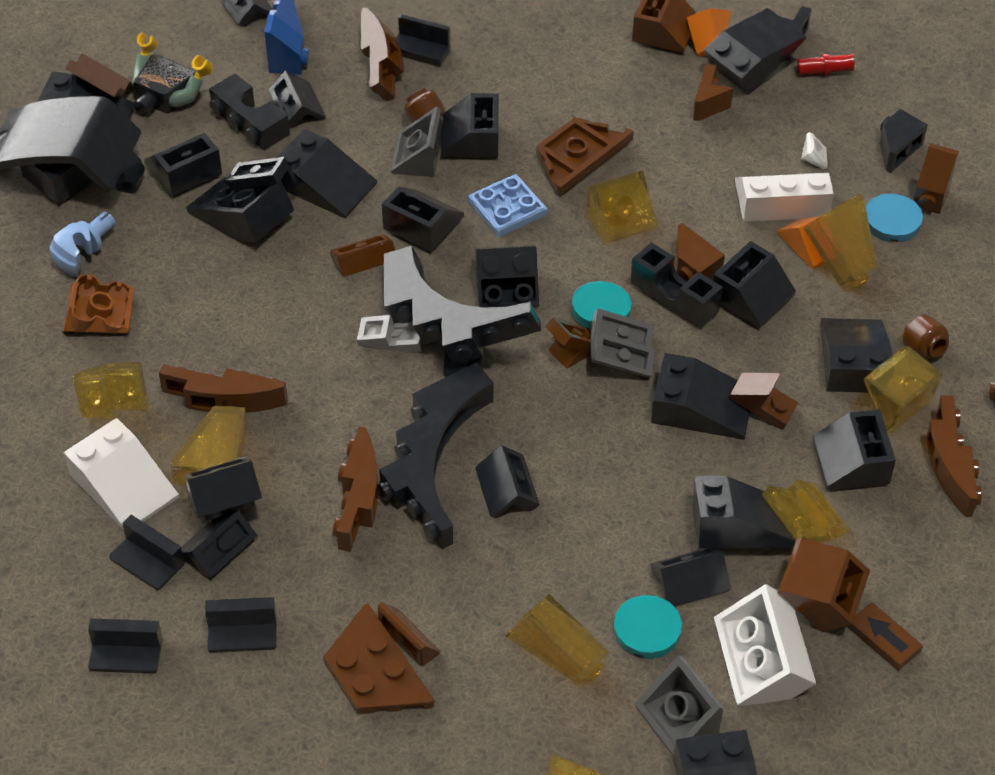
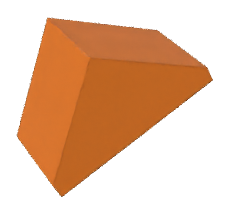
(707, 26)
(800, 242)

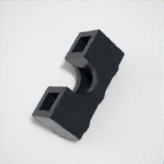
(235, 102)
(656, 275)

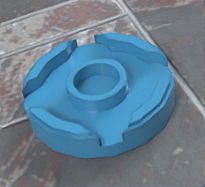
(894, 217)

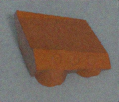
(98, 306)

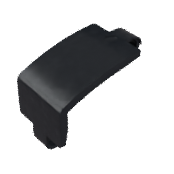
(76, 132)

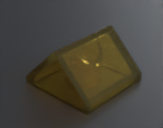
(620, 206)
(902, 386)

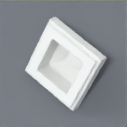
(814, 151)

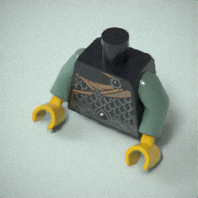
(163, 82)

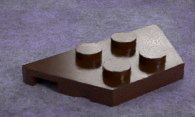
(578, 150)
(374, 668)

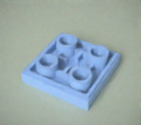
(507, 205)

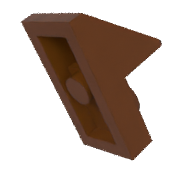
(711, 96)
(570, 341)
(760, 397)

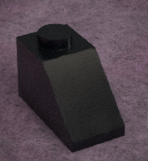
(900, 138)

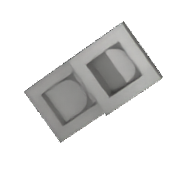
(384, 334)

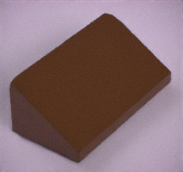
(362, 254)
(407, 634)

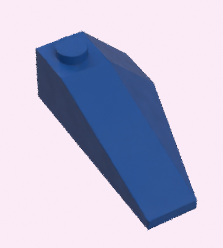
(285, 39)

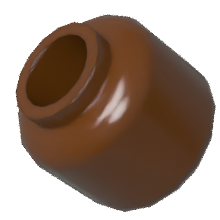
(422, 103)
(926, 337)

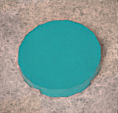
(602, 296)
(647, 626)

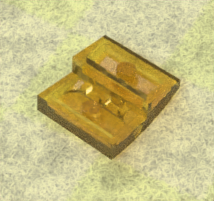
(111, 388)
(806, 512)

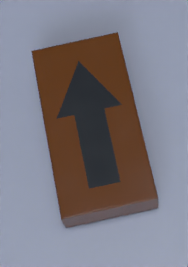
(885, 636)

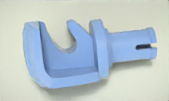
(86, 235)

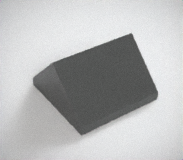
(419, 146)
(680, 705)

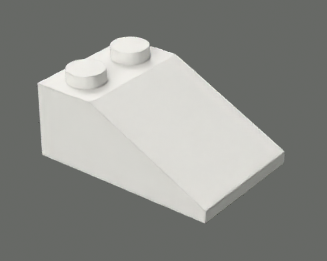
(119, 474)

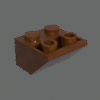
(663, 24)
(824, 584)

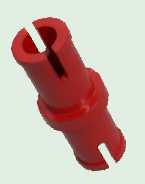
(825, 64)

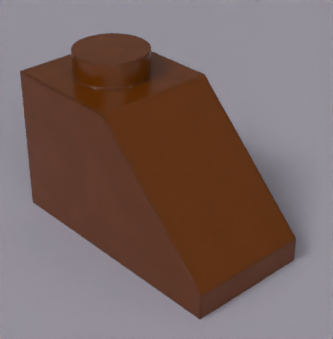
(935, 178)
(696, 255)

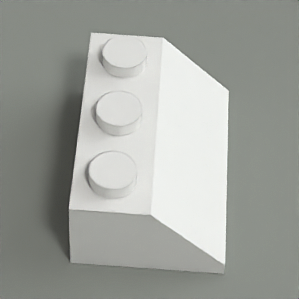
(784, 196)
(764, 648)

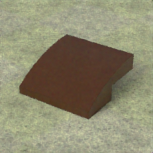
(99, 76)

